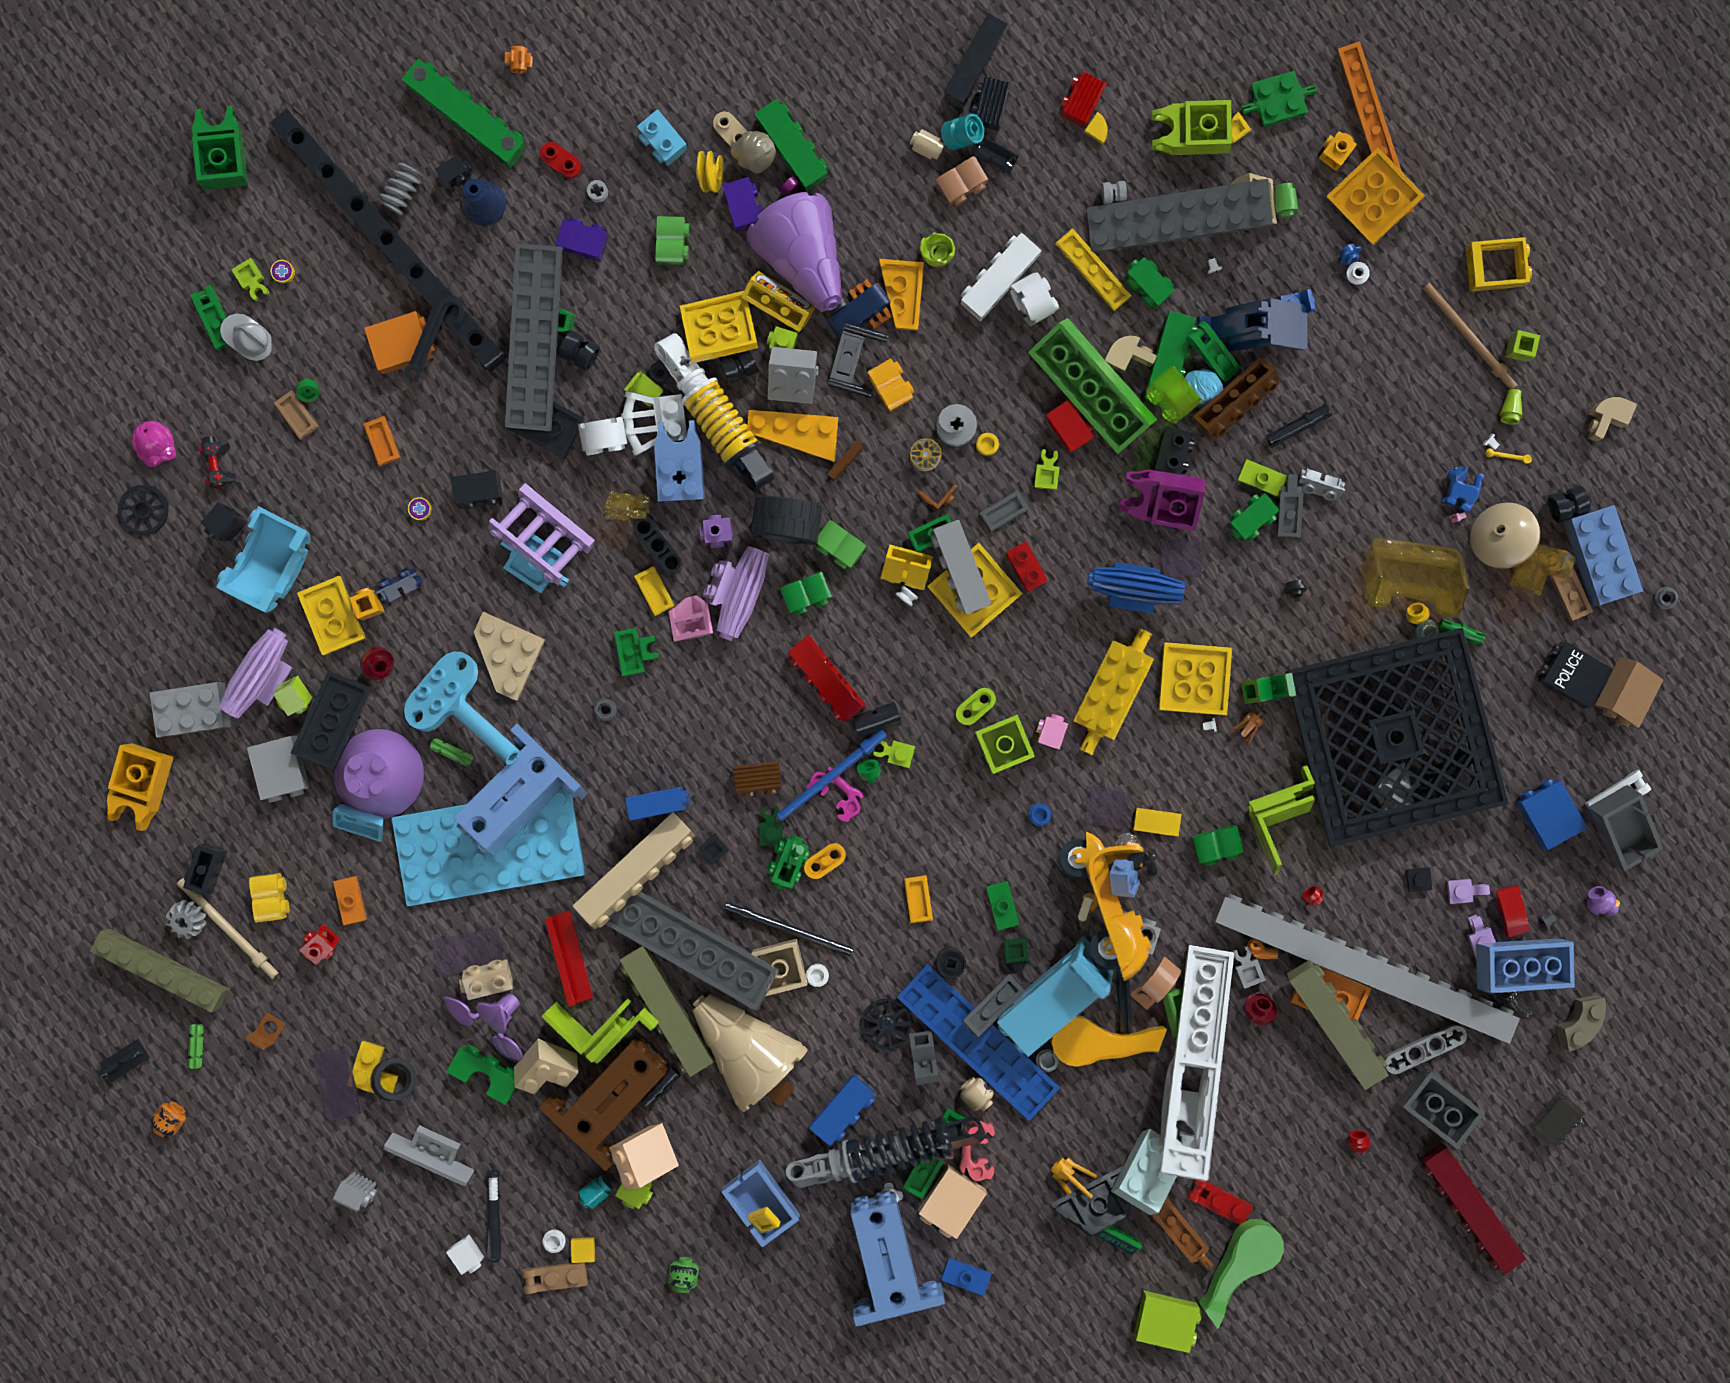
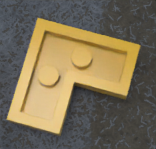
(367, 1058)

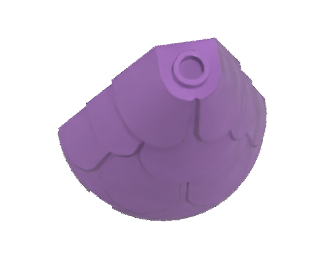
(801, 246)

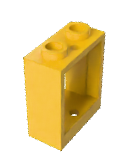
(1475, 263)

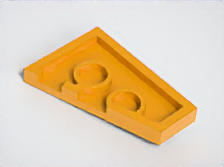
(903, 289)

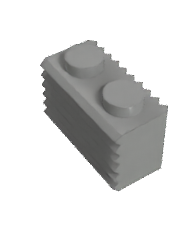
(355, 1192)

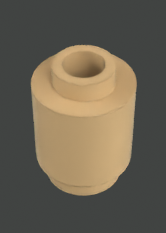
(927, 144)

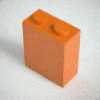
(395, 341)

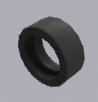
(410, 1076)

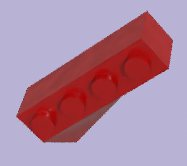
(827, 678)

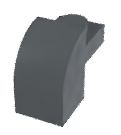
(924, 1057)

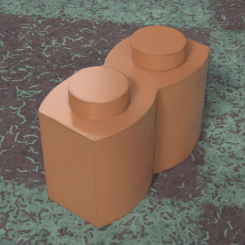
(961, 181)

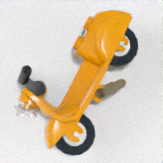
(1122, 941)

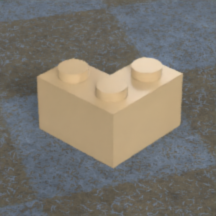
(545, 1063)

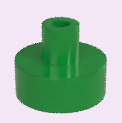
(307, 390)
(869, 770)

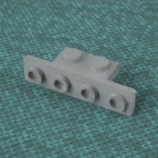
(432, 1153)

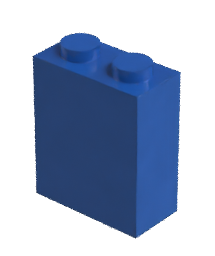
(657, 803)
(1550, 813)

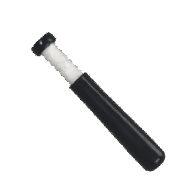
(493, 1224)

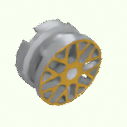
(925, 454)

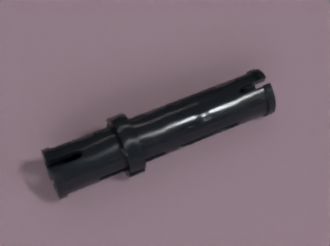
(1293, 428)

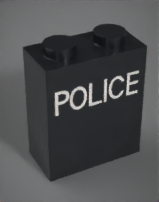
(1574, 674)

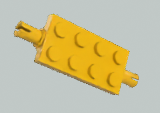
(1113, 690)

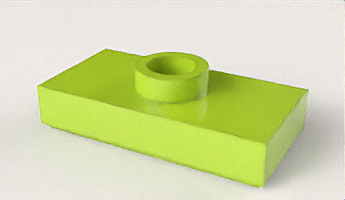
(1262, 478)

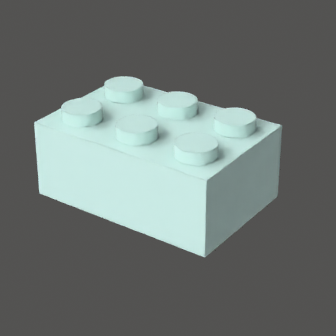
(1141, 1176)

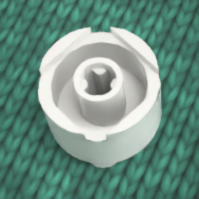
(1033, 298)
(602, 434)

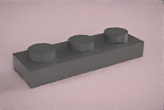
(992, 1006)

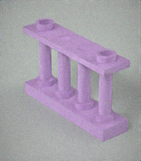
(545, 513)

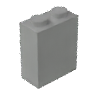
(278, 770)

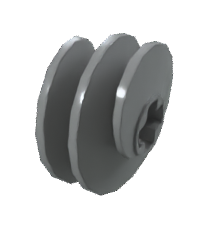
(963, 434)

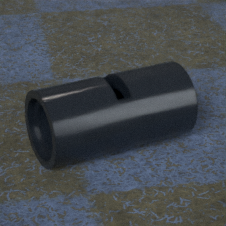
(876, 720)

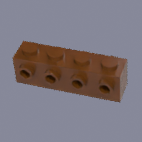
(1236, 400)

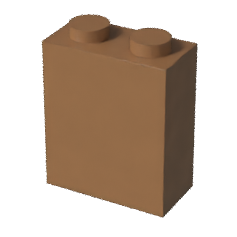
(1629, 693)

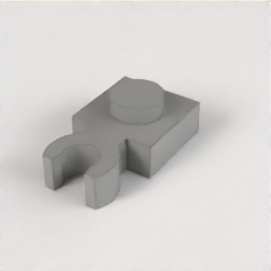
(1248, 970)

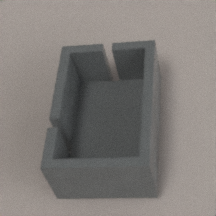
(1625, 827)

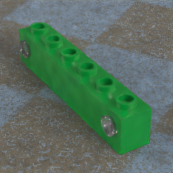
(464, 113)

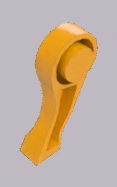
(1084, 1042)

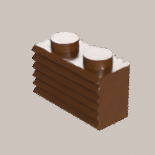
(757, 778)

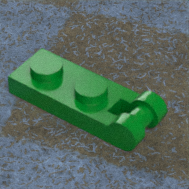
(211, 314)
(1213, 352)

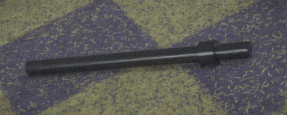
(746, 913)

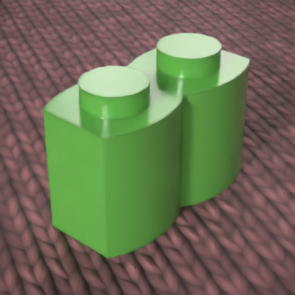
(671, 240)
(840, 544)

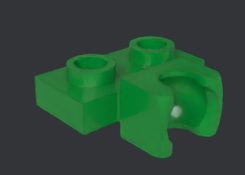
(633, 651)

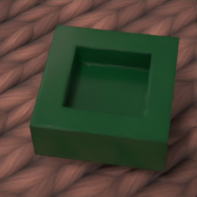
(1016, 950)

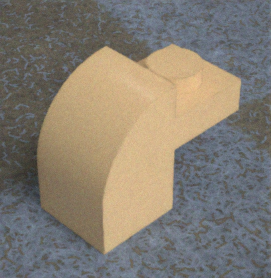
(1127, 349)
(1612, 410)

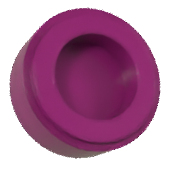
(790, 186)

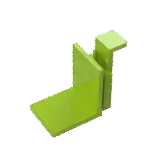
(1278, 808)
(604, 1038)

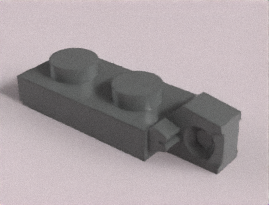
(1290, 508)

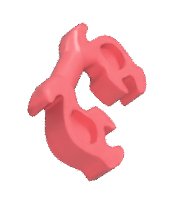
(977, 1170)

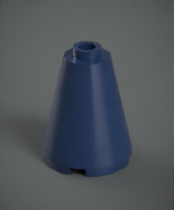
(482, 201)

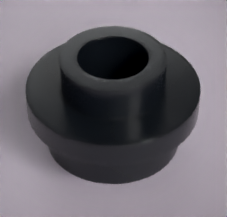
(659, 380)
(1295, 588)

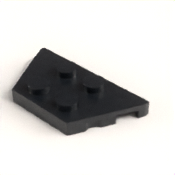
(1095, 1213)

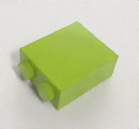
(1167, 1321)

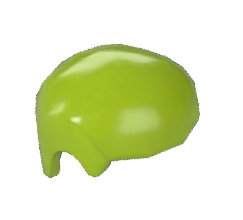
(944, 252)

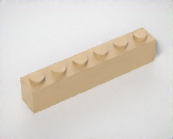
(633, 871)

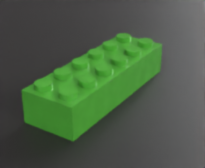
(1092, 385)

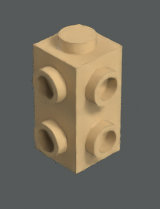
(486, 979)

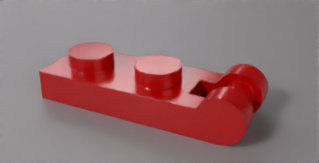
(1220, 1201)

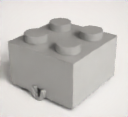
(792, 375)

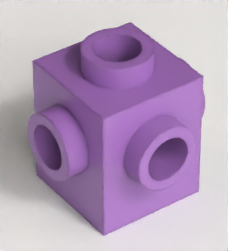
(725, 531)

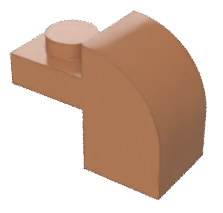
(1156, 984)

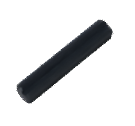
(1124, 1003)

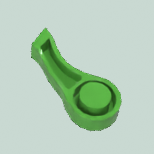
(1251, 1251)

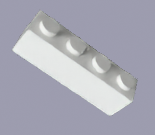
(997, 279)

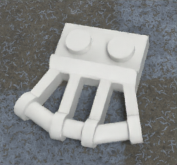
(666, 409)

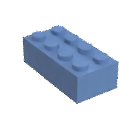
(1603, 556)
(1525, 965)

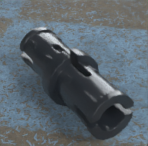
(661, 1087)

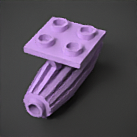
(736, 590)
(257, 674)

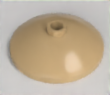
(1512, 545)

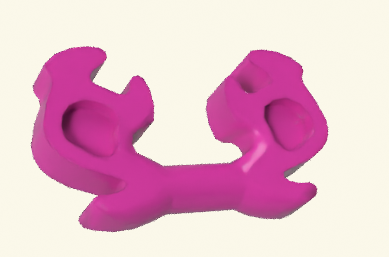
(851, 806)

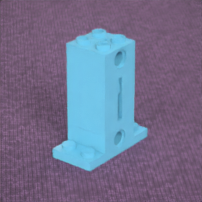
(1055, 999)

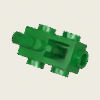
(790, 855)

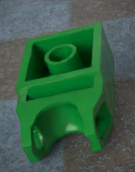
(216, 144)

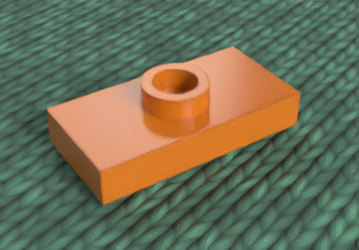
(350, 900)

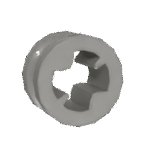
(593, 197)

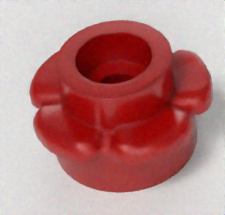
(1313, 896)

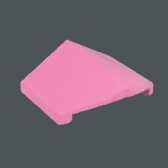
(690, 619)

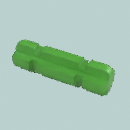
(451, 752)
(195, 1046)

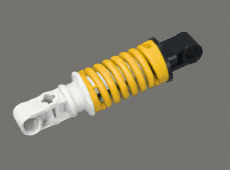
(714, 414)

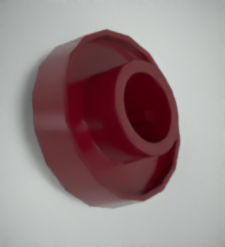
(377, 663)
(1260, 1009)

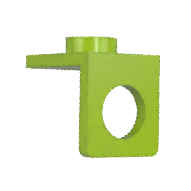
(644, 386)

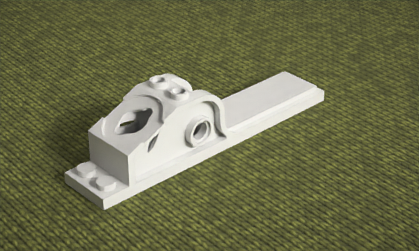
(1200, 1046)

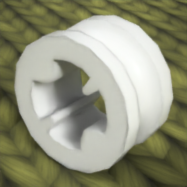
(906, 595)

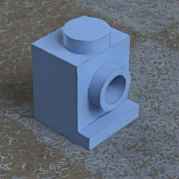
(1123, 879)

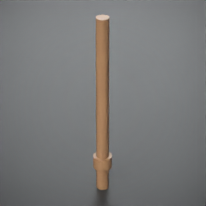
(1498, 369)

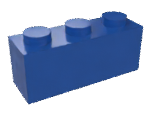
(842, 1110)

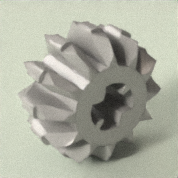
(186, 919)

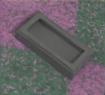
(1004, 511)

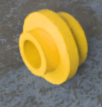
(1417, 613)

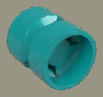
(962, 132)

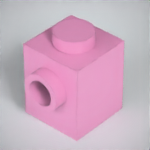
(1051, 731)

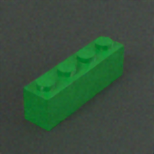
(791, 145)
(1172, 346)

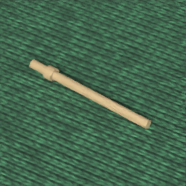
(258, 959)

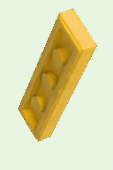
(1093, 269)

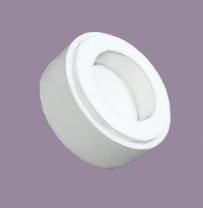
(817, 975)

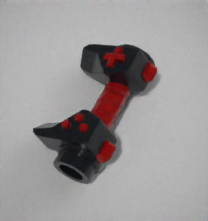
(211, 448)

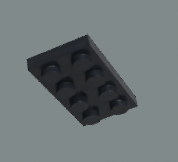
(330, 721)

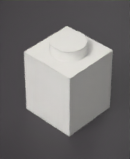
(465, 1255)

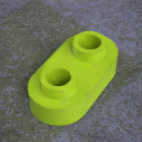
(975, 706)

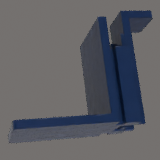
(1261, 325)

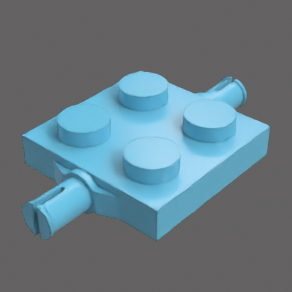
(526, 571)

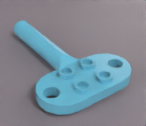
(444, 694)

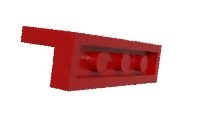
(569, 958)

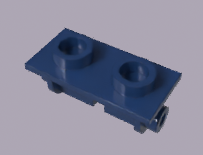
(389, 587)

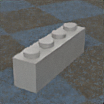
(961, 567)

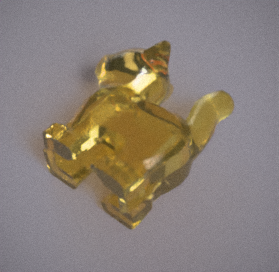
(622, 506)

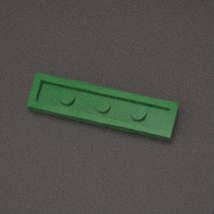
(923, 1175)

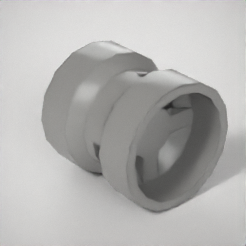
(1113, 192)

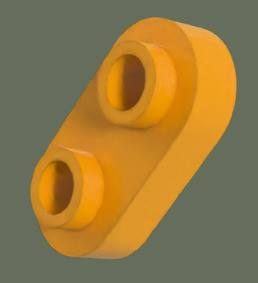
(825, 861)

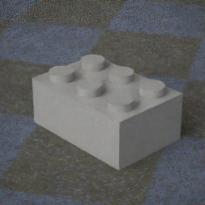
(189, 710)

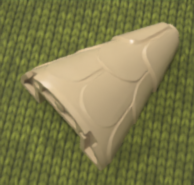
(745, 1049)

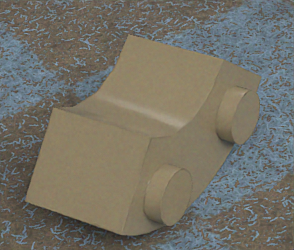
(1583, 1023)

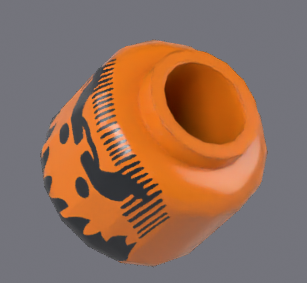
(168, 1119)

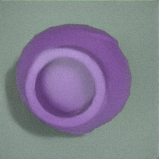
(1602, 901)

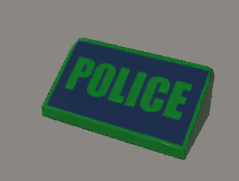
(1120, 1239)

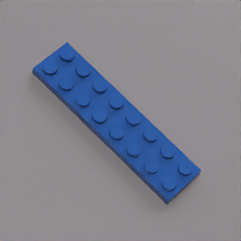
(990, 1054)

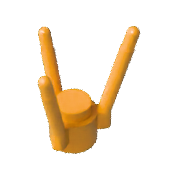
(1063, 1170)

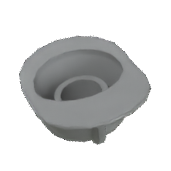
(246, 336)

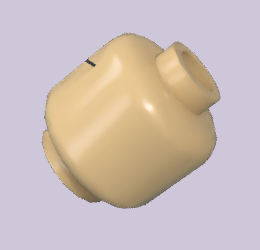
(976, 1094)

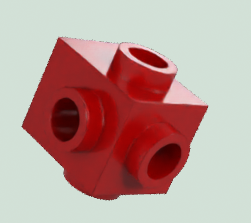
(319, 944)

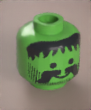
(683, 1275)

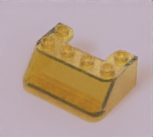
(1416, 573)

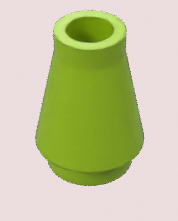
(1512, 407)

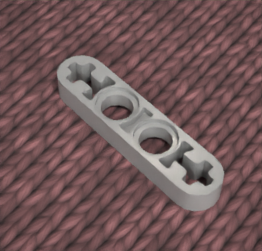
(1425, 1051)

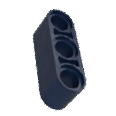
(860, 309)

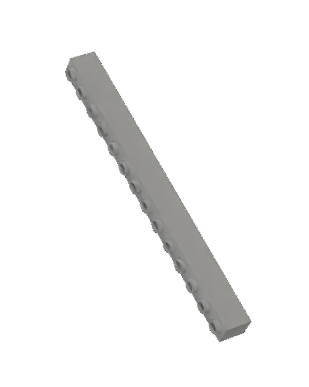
(1366, 969)

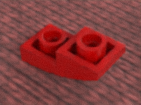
(1513, 911)

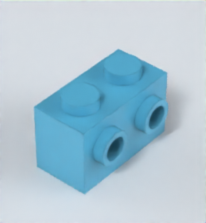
(662, 138)

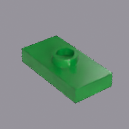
(1002, 905)

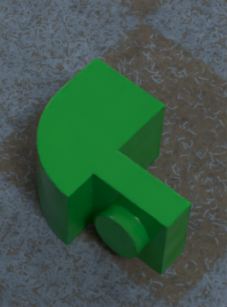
(1268, 688)

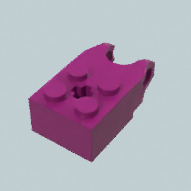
(1165, 498)

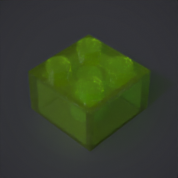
(1173, 395)

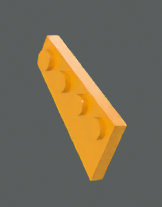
(798, 431)

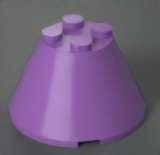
(379, 773)

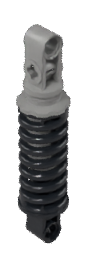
(888, 1153)

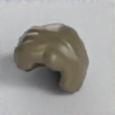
(754, 151)

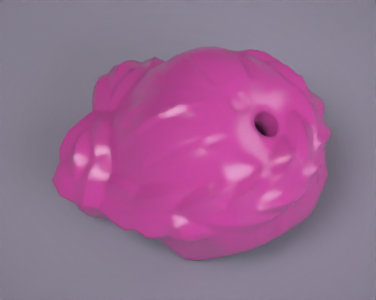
(153, 443)

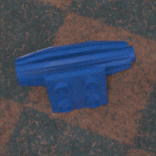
(1136, 587)

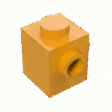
(1337, 150)
(366, 604)

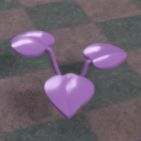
(496, 1016)

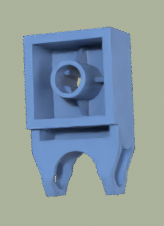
(676, 457)

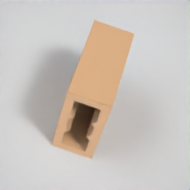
(643, 1156)
(951, 1202)

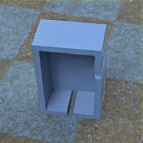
(759, 1190)

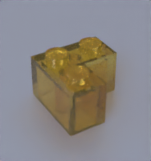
(1531, 574)

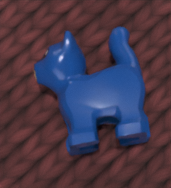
(1463, 492)

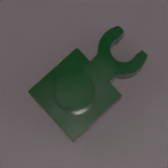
(770, 830)

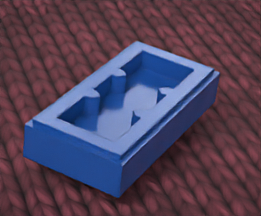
(966, 1276)

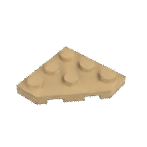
(507, 653)

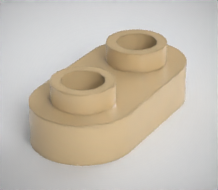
(731, 130)

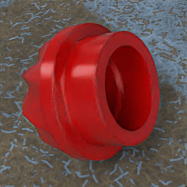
(1359, 1141)

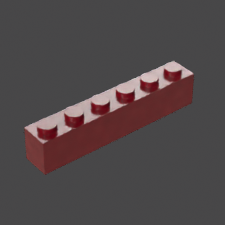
(1472, 1208)

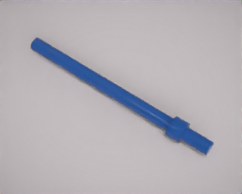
(866, 747)

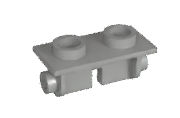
(1330, 488)

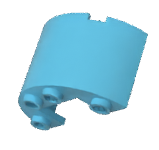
(268, 562)

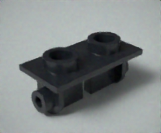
(995, 154)
(123, 1061)

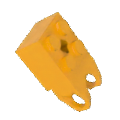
(138, 782)

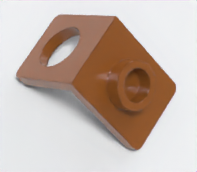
(945, 501)
(260, 1038)

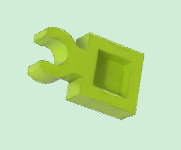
(249, 277)
(1047, 474)
(898, 754)

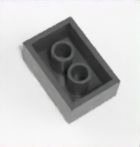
(1440, 1108)

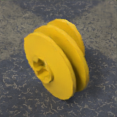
(709, 173)

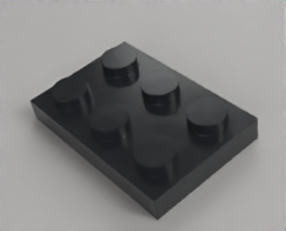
(562, 434)

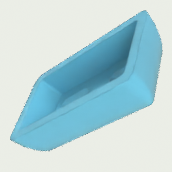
(358, 822)

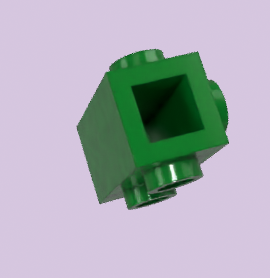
(1146, 279)
(1246, 522)

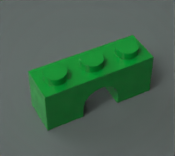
(469, 1061)

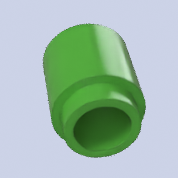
(1285, 200)

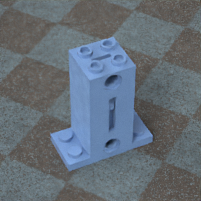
(514, 796)
(888, 1262)

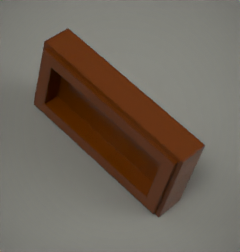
(845, 461)

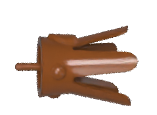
(1250, 724)

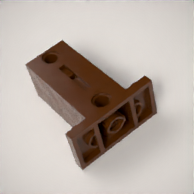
(607, 1100)

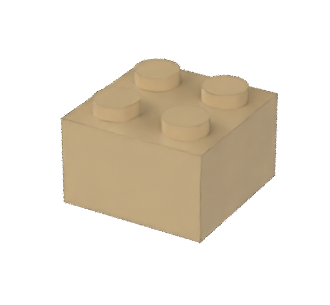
(788, 960)

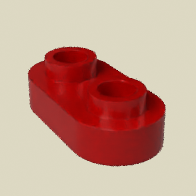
(560, 159)

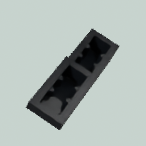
(975, 58)

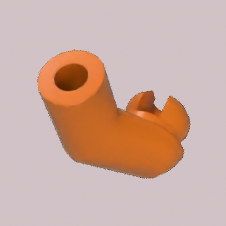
(1259, 951)

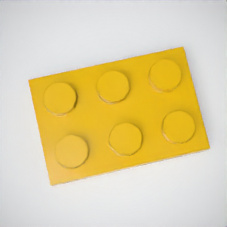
(331, 616)

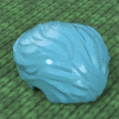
(1205, 384)

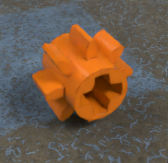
(518, 59)

